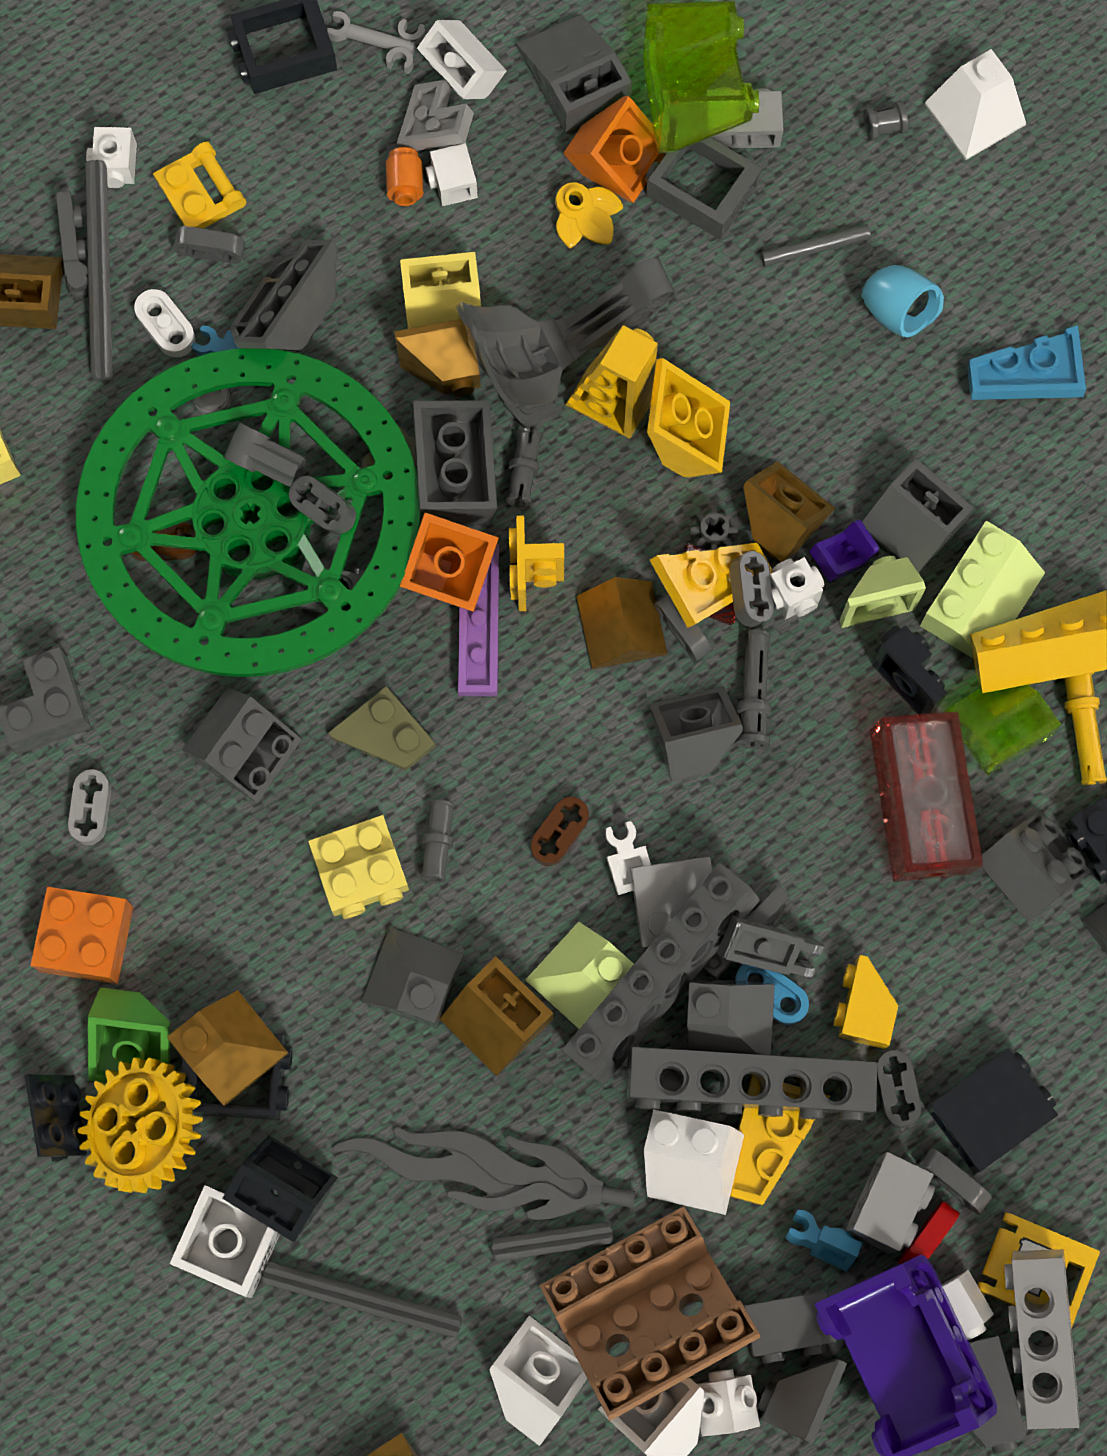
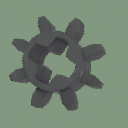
(712, 522)

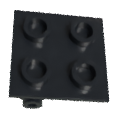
(55, 1115)

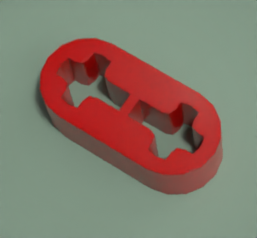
(931, 1232)

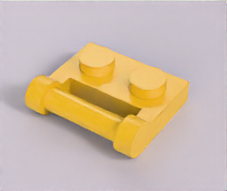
(188, 194)

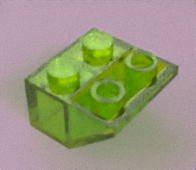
(1004, 724)

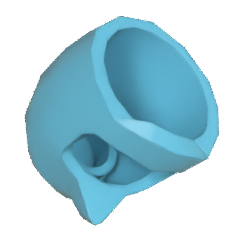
(891, 294)

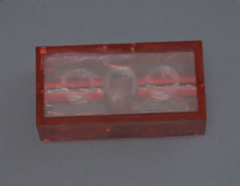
(925, 796)

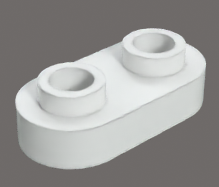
(166, 324)

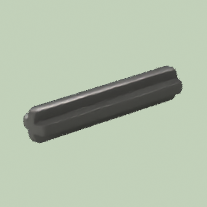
(552, 1241)

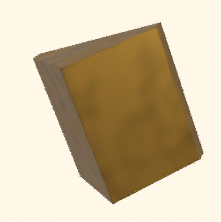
(621, 622)

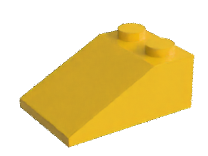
(687, 422)

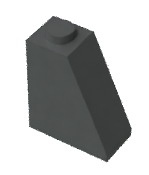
(1007, 1424)

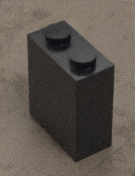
(993, 1110)

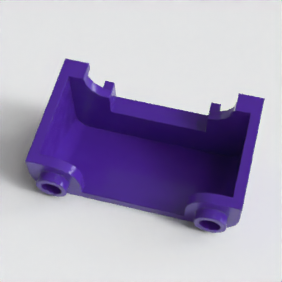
(910, 1358)

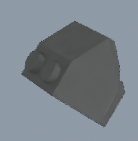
(289, 300)

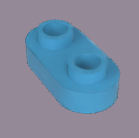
(783, 989)

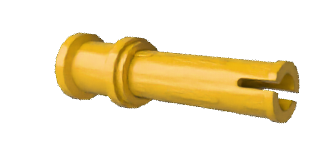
(1082, 706)

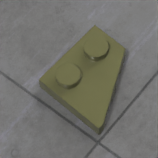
(385, 732)

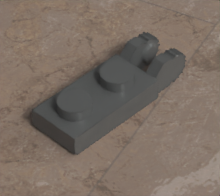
(72, 248)
(767, 947)

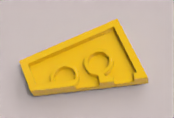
(700, 580)
(766, 1146)

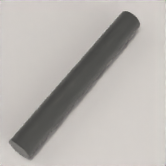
(816, 245)

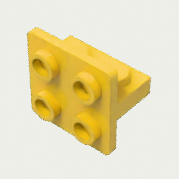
(535, 563)

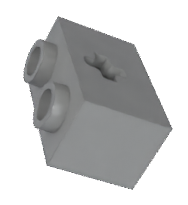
(763, 130)

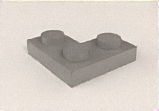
(430, 121)

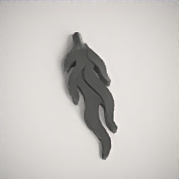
(491, 1170)

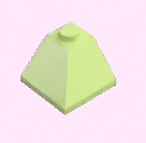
(885, 590)
(579, 973)

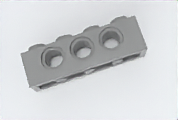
(1058, 1405)

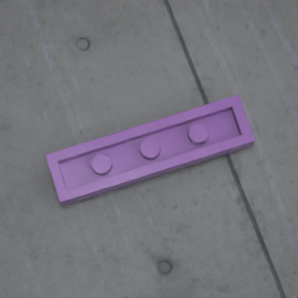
(480, 639)

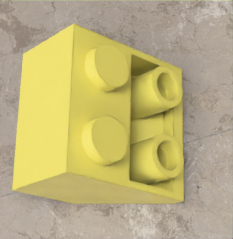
(437, 285)

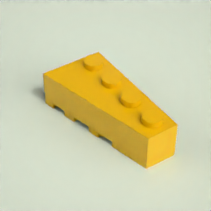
(618, 382)
(1043, 645)

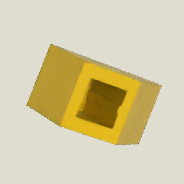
(869, 1006)

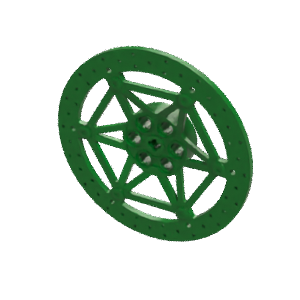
(232, 513)

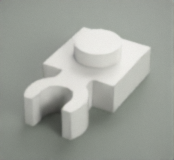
(625, 858)

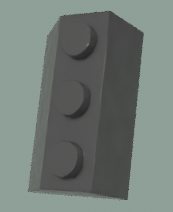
(455, 460)

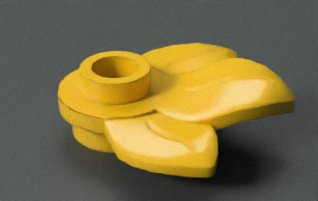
(589, 218)

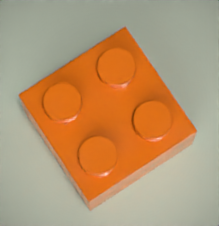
(82, 935)

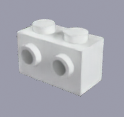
(461, 59)

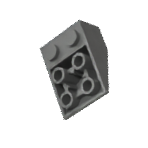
(575, 71)

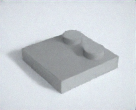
(663, 891)

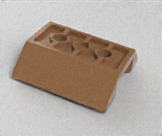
(638, 1298)

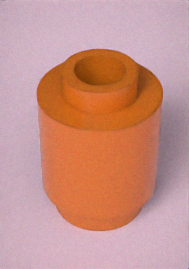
(404, 176)

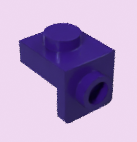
(845, 551)

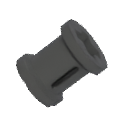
(885, 120)

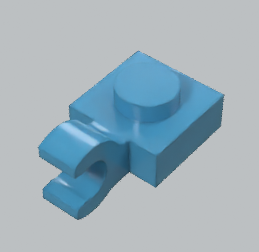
(826, 1244)

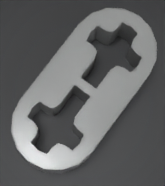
(98, 809)

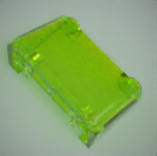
(694, 72)

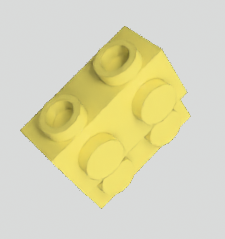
(359, 867)

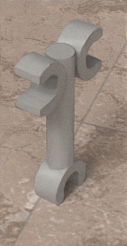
(399, 47)

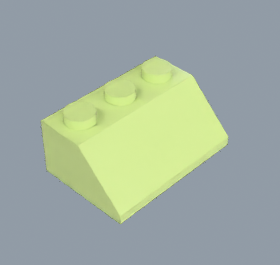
(984, 588)

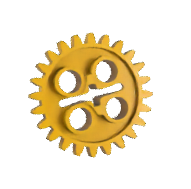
(140, 1125)

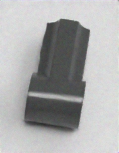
(256, 452)

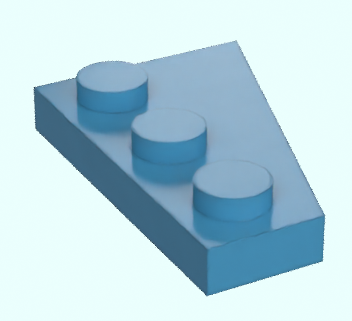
(1037, 370)

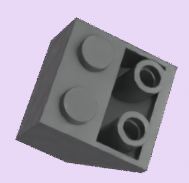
(917, 516)
(242, 744)
(1034, 865)

